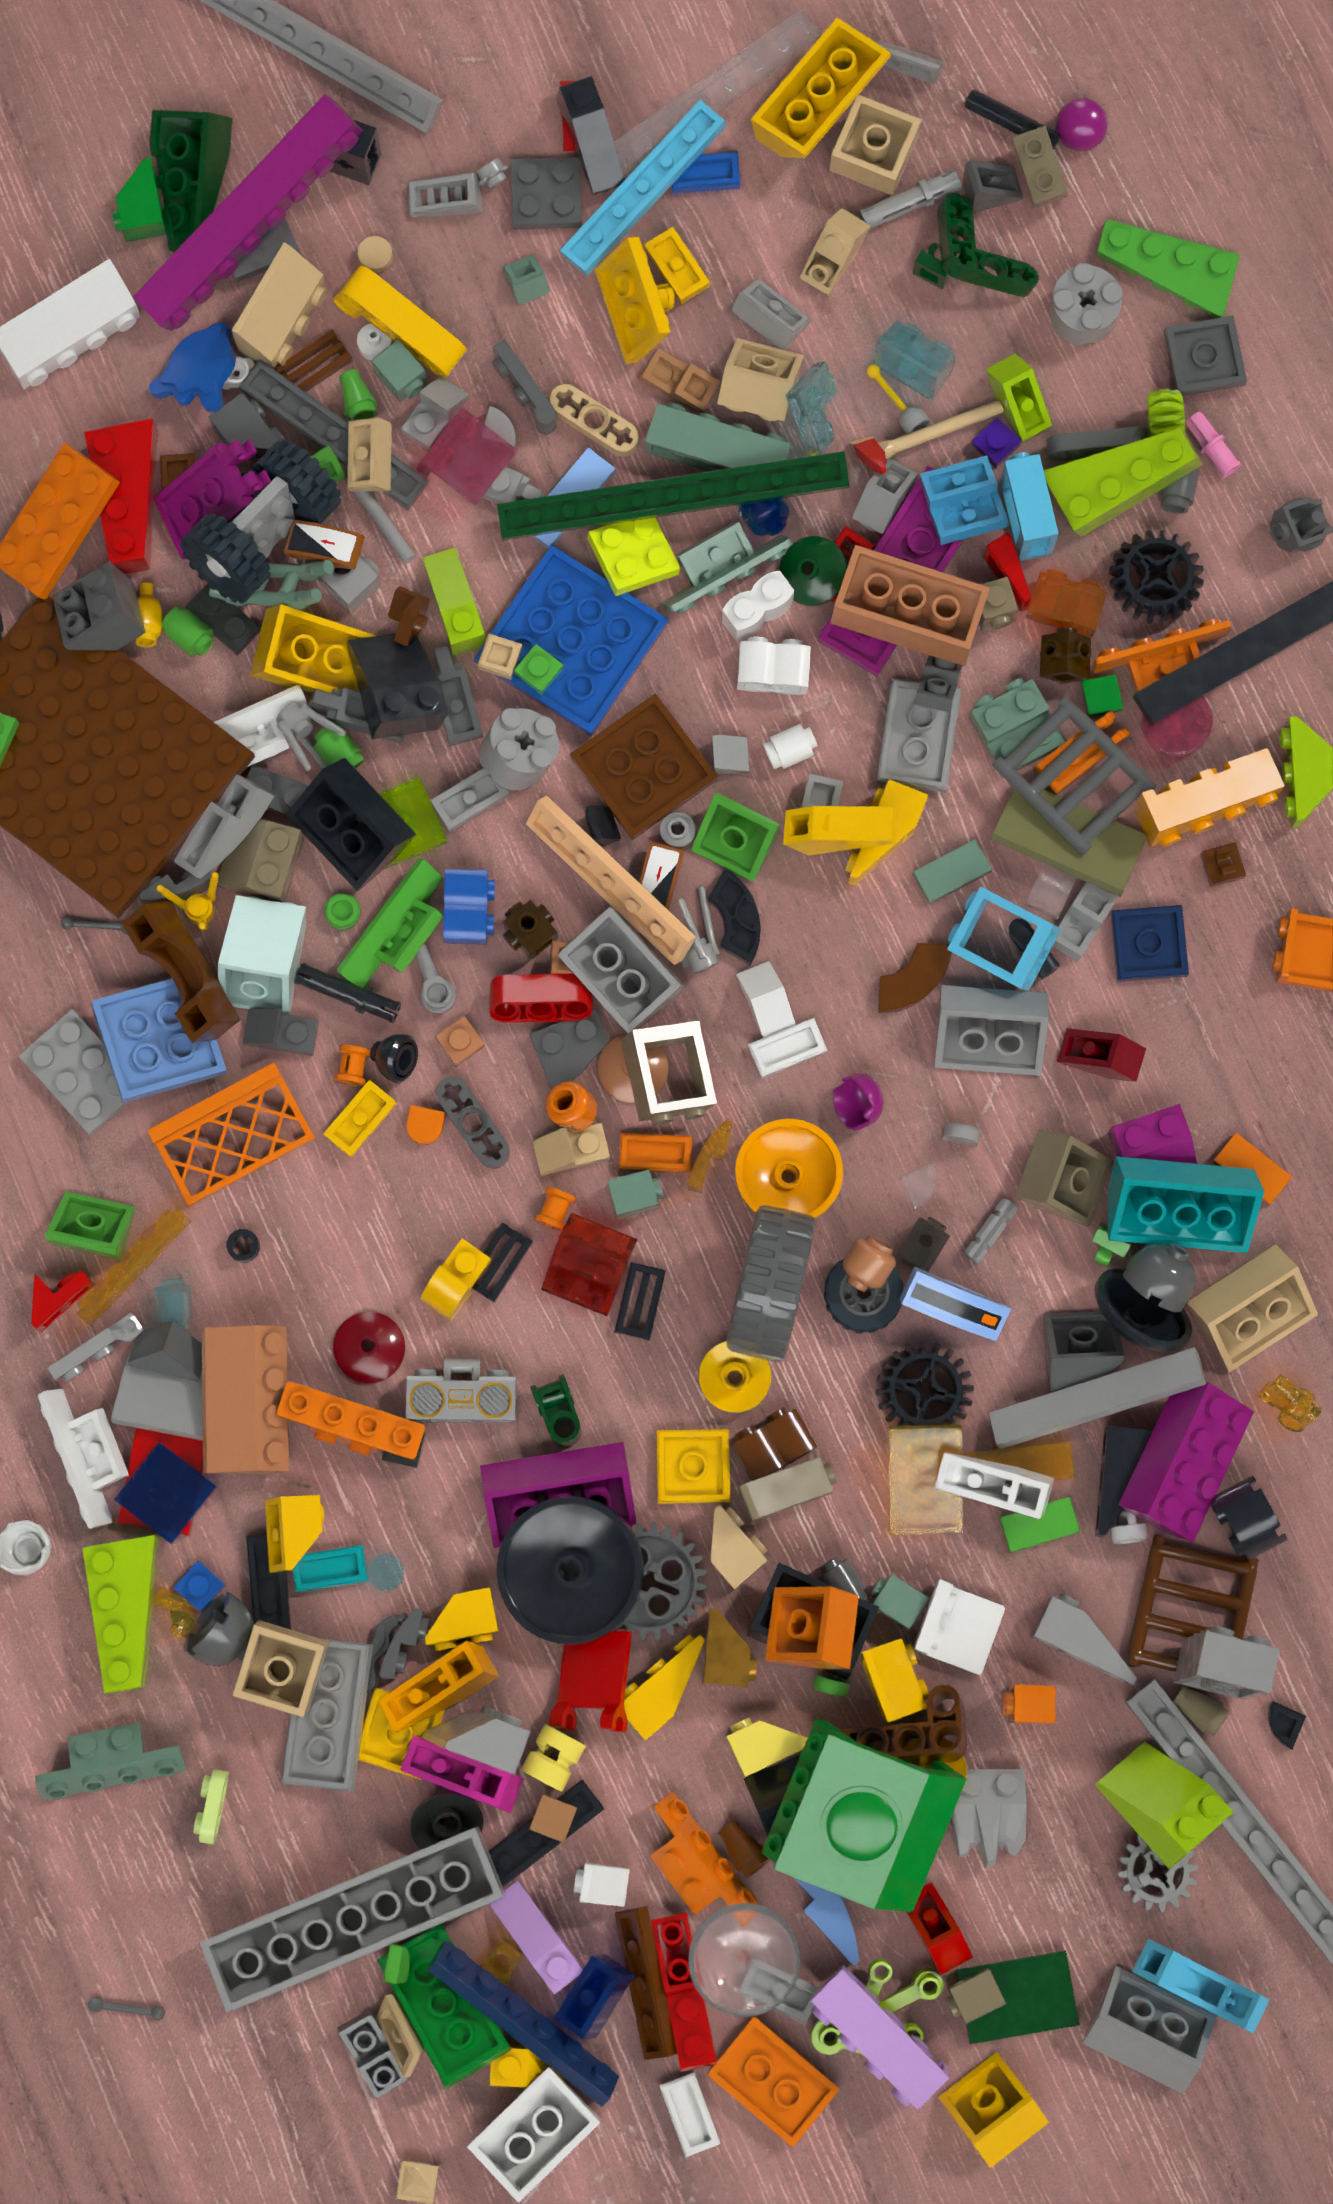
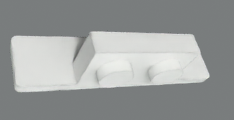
(257, 724)
(87, 1454)

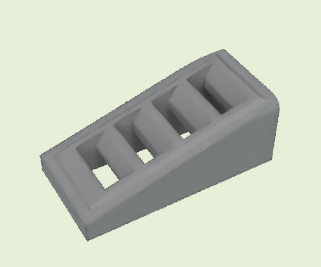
(458, 207)

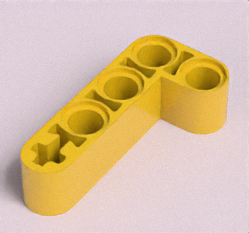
(400, 319)

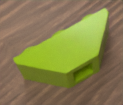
(1306, 770)

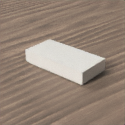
(787, 1048)
(689, 2114)

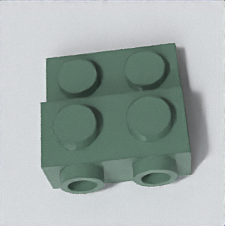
(1011, 718)

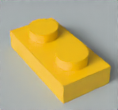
(677, 265)
(360, 1119)

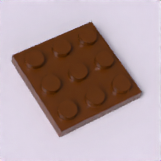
(643, 766)

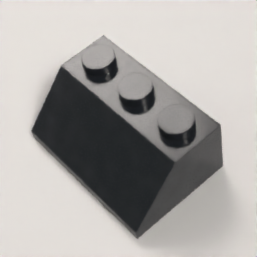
(350, 823)
(789, 1577)

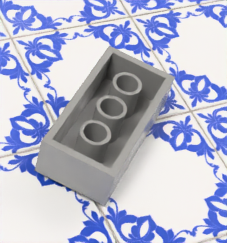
(1227, 1664)

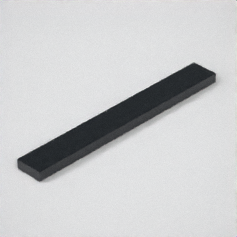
(1236, 656)

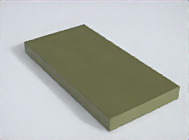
(1106, 863)

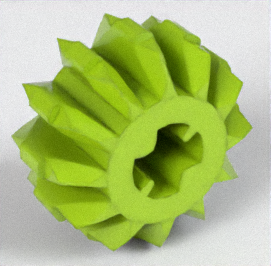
(1165, 411)

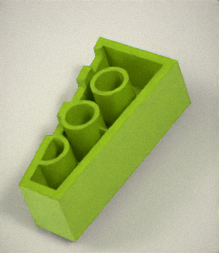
(1117, 479)
(121, 1599)

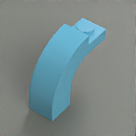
(1200, 1986)

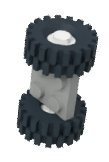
(234, 552)

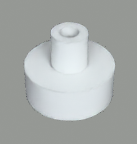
(372, 341)

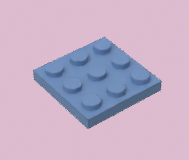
(149, 1044)

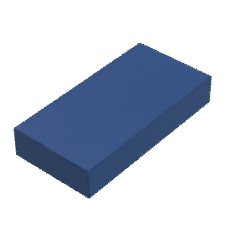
(710, 173)

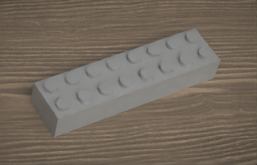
(352, 1919)

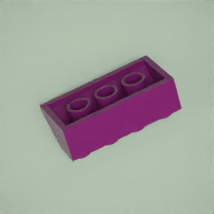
(587, 1472)

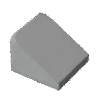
(730, 754)

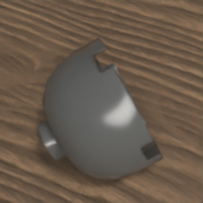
(1162, 1273)
(222, 1632)

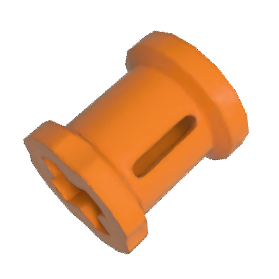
(352, 1065)
(554, 1208)

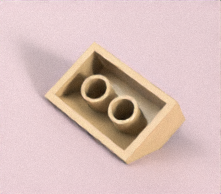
(279, 308)
(1253, 1307)

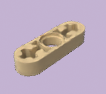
(620, 425)

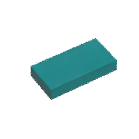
(330, 1569)

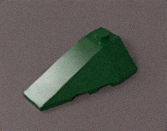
(191, 165)

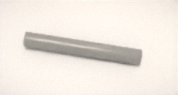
(385, 525)

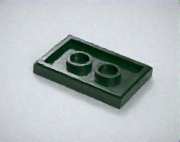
(1036, 1997)

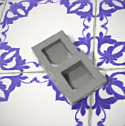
(1083, 920)

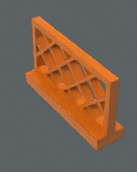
(217, 1105)

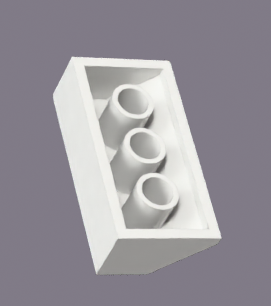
(67, 325)

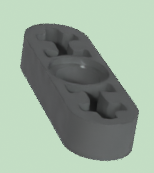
(1088, 443)
(450, 1106)

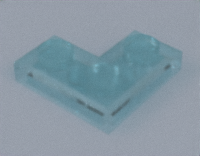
(807, 403)

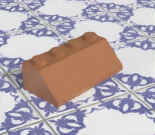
(909, 605)
(240, 1398)

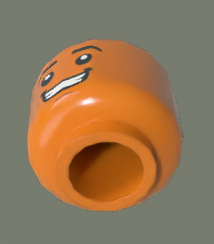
(571, 1106)

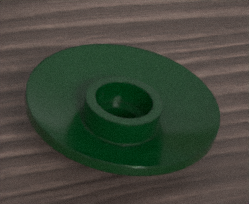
(828, 570)

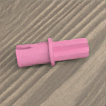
(1212, 444)

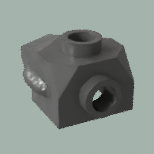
(1300, 525)

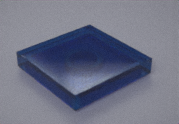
(165, 1493)

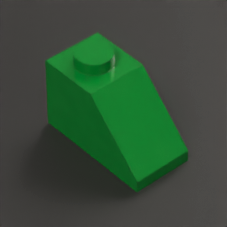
(139, 205)

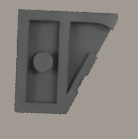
(569, 1047)

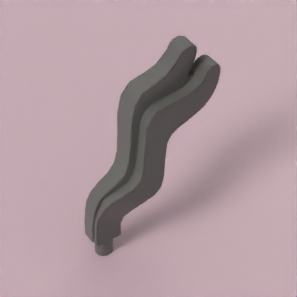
(381, 1642)

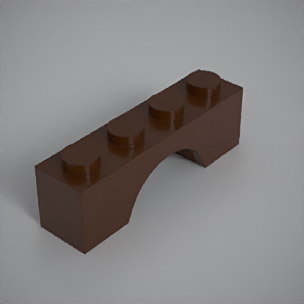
(163, 937)

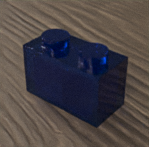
(594, 1996)

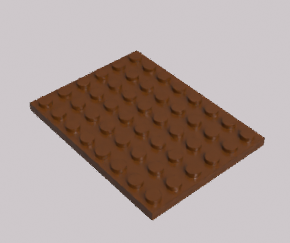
(102, 761)

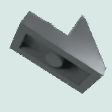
(280, 1031)

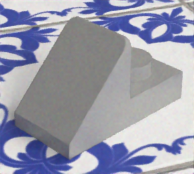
(436, 410)

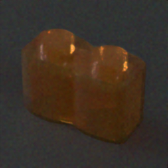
(1066, 603)

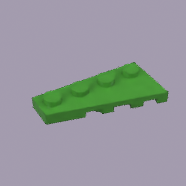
(1182, 267)

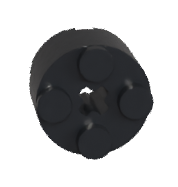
(1249, 1519)

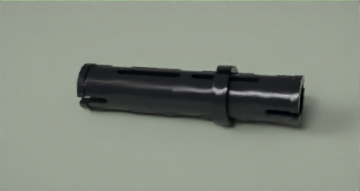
(361, 998)

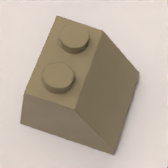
(263, 862)
(1064, 1177)

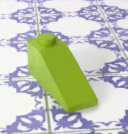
(454, 601)

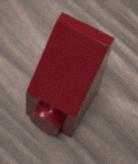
(1102, 1054)

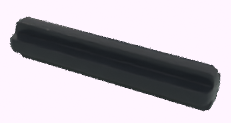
(1005, 116)

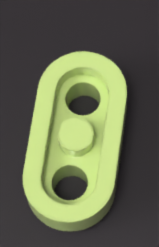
(208, 1822)

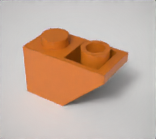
(1029, 1704)

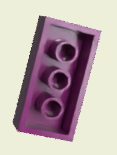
(1186, 1460)

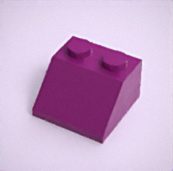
(1155, 1137)

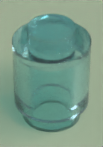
(174, 1302)

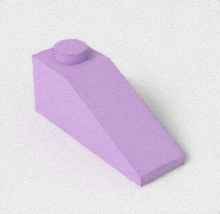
(537, 1937)

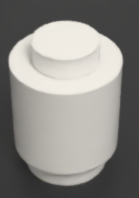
(790, 746)

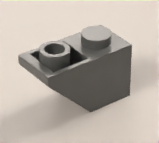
(244, 422)

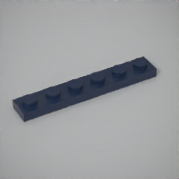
(524, 2023)

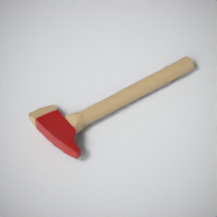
(875, 454)

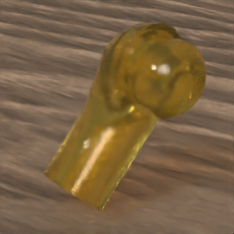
(180, 1611)

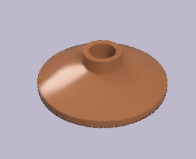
(615, 1075)

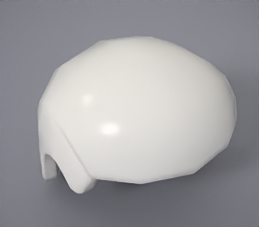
(24, 1547)

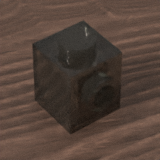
(923, 1244)

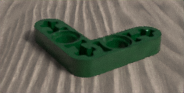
(1012, 275)

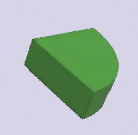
(397, 1965)

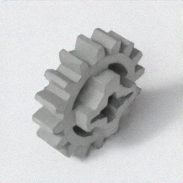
(1142, 1878)

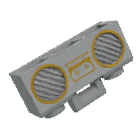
(460, 1401)

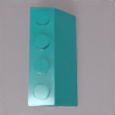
(1183, 1204)

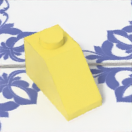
(762, 1744)

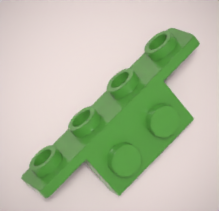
(397, 928)

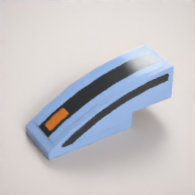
(954, 1304)

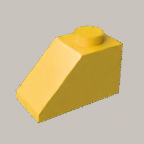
(291, 1529)
(517, 2068)

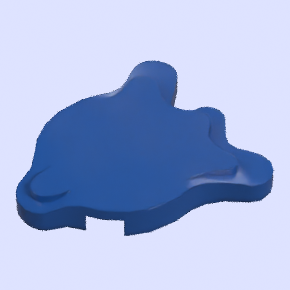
(198, 368)

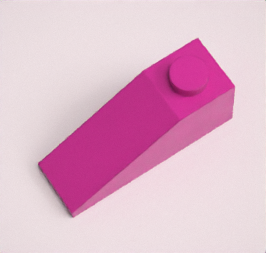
(462, 1774)

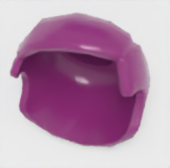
(1082, 124)
(858, 1101)

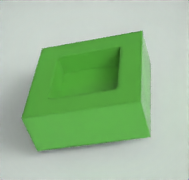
(538, 669)

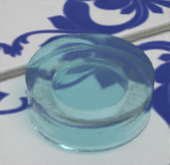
(385, 1572)

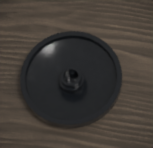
(570, 1570)

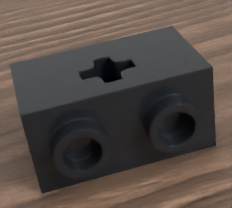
(362, 159)

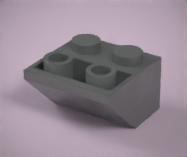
(99, 611)

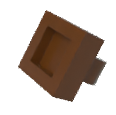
(1223, 864)

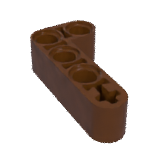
(930, 1733)

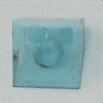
(914, 359)

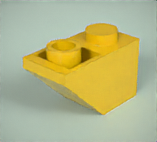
(464, 1617)

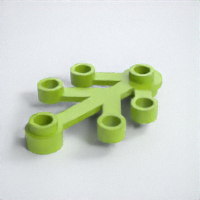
(891, 2002)

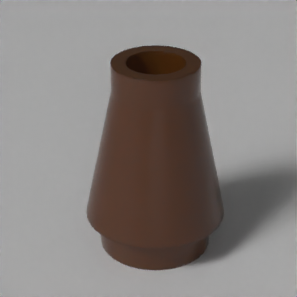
(743, 1849)

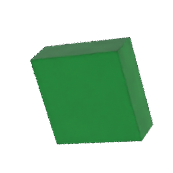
(1101, 695)

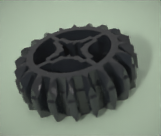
(1148, 566)
(907, 1386)

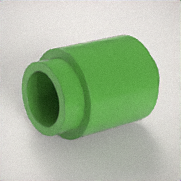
(188, 631)
(335, 747)

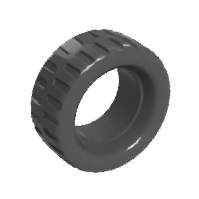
(770, 1283)

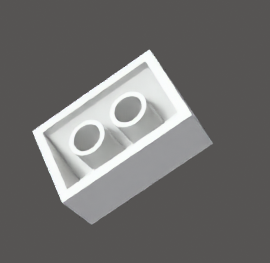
(534, 2134)

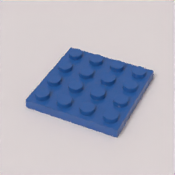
(585, 629)

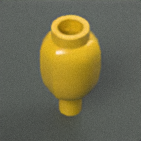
(151, 616)

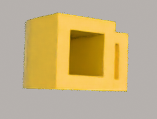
(454, 1280)

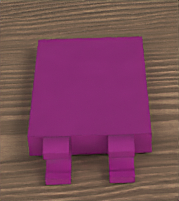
(210, 487)

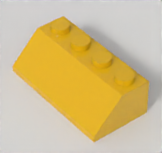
(818, 90)

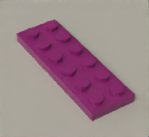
(908, 538)

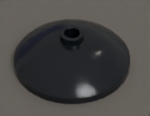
(1140, 1318)

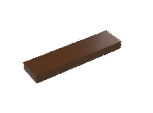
(647, 1985)

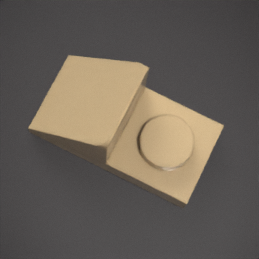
(569, 1150)

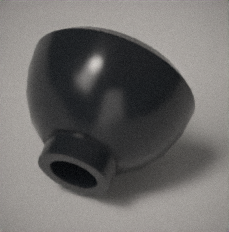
(395, 1057)

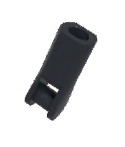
(1021, 934)

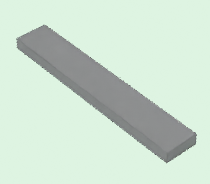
(1097, 1398)

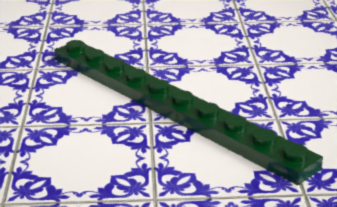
(673, 495)

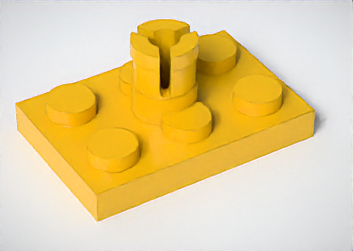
(634, 300)

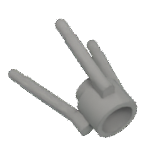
(296, 723)
(700, 955)

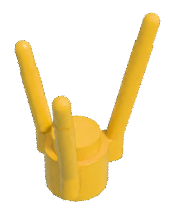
(198, 906)

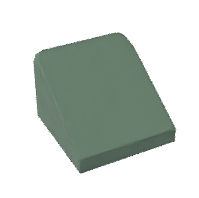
(526, 279)

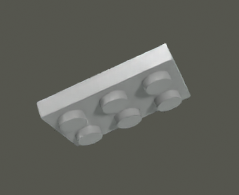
(76, 1071)

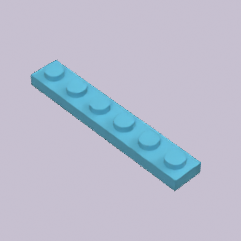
(643, 187)

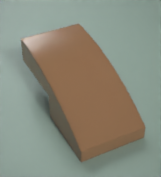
(679, 381)

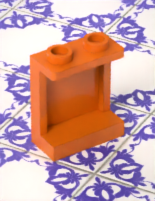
(1305, 951)

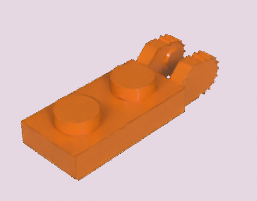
(1085, 761)

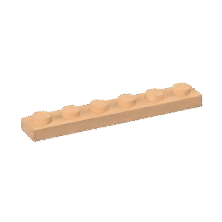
(610, 880)

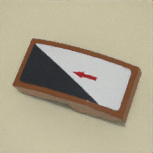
(324, 543)
(661, 871)

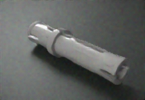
(922, 194)

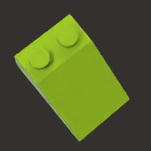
(1164, 1802)

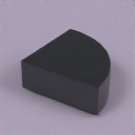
(1285, 1724)

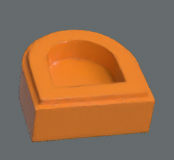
(425, 1124)

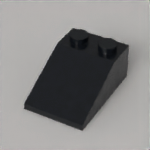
(396, 686)

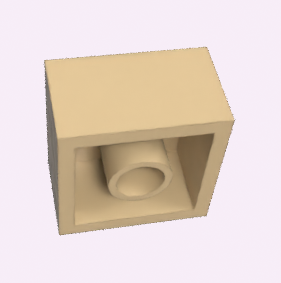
(875, 145)
(281, 1668)

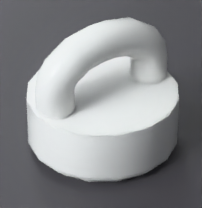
(1129, 1532)

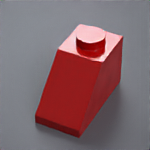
(939, 1931)

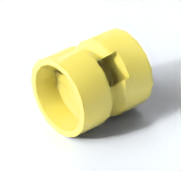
(546, 1769)

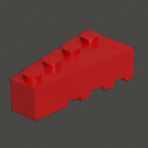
(130, 457)

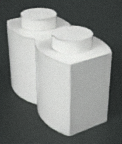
(750, 609)
(773, 666)

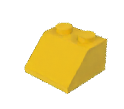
(894, 1680)
(993, 2109)

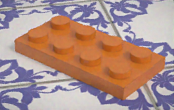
(55, 520)

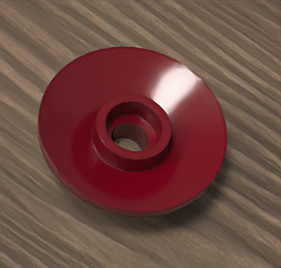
(379, 1363)

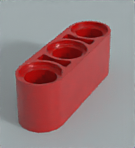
(539, 998)

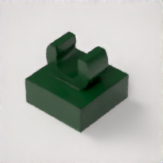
(930, 268)

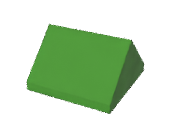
(735, 837)
(91, 1226)

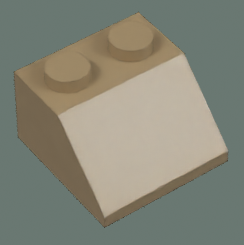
(759, 379)

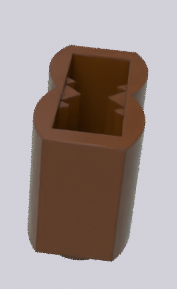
(774, 1444)

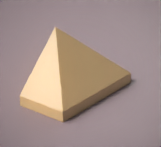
(399, 2035)

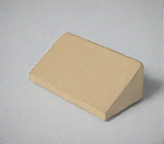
(369, 455)

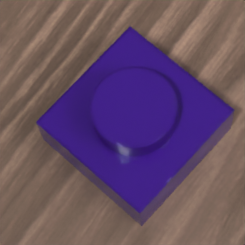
(996, 442)

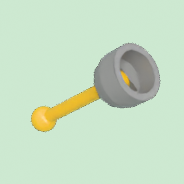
(910, 418)

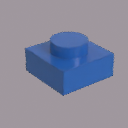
(199, 1586)

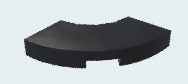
(739, 916)

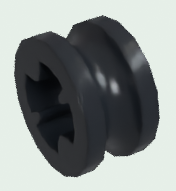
(232, 1244)

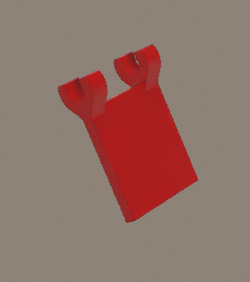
(594, 1678)

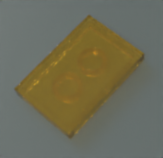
(913, 1472)

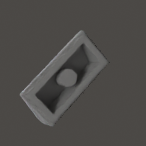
(912, 63)
(770, 314)

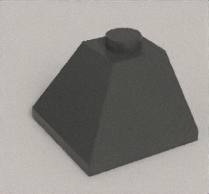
(1079, 1348)

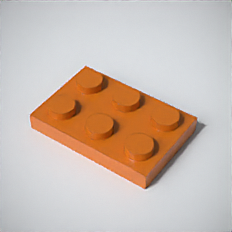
(773, 2081)

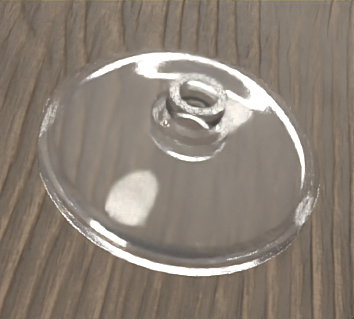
(749, 1986)

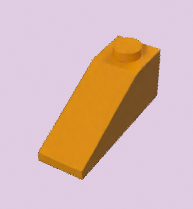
(439, 1686)

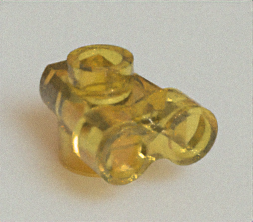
(1295, 1403)
(493, 1965)

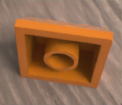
(812, 1627)

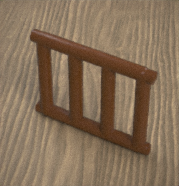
(1152, 1583)

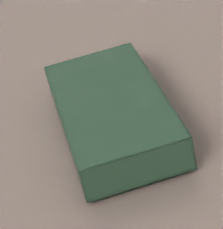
(952, 871)

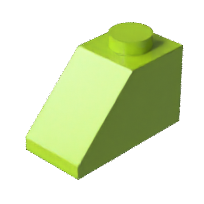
(1020, 396)

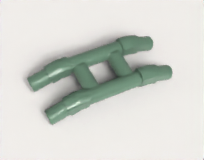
(286, 594)

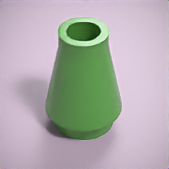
(356, 396)

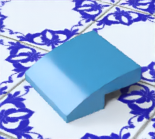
(963, 500)

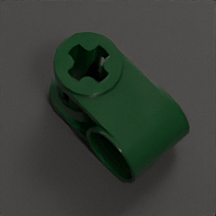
(557, 1409)

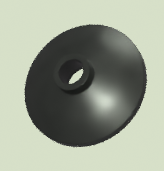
(429, 1828)

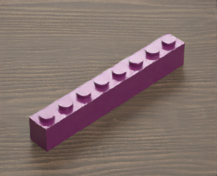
(248, 213)

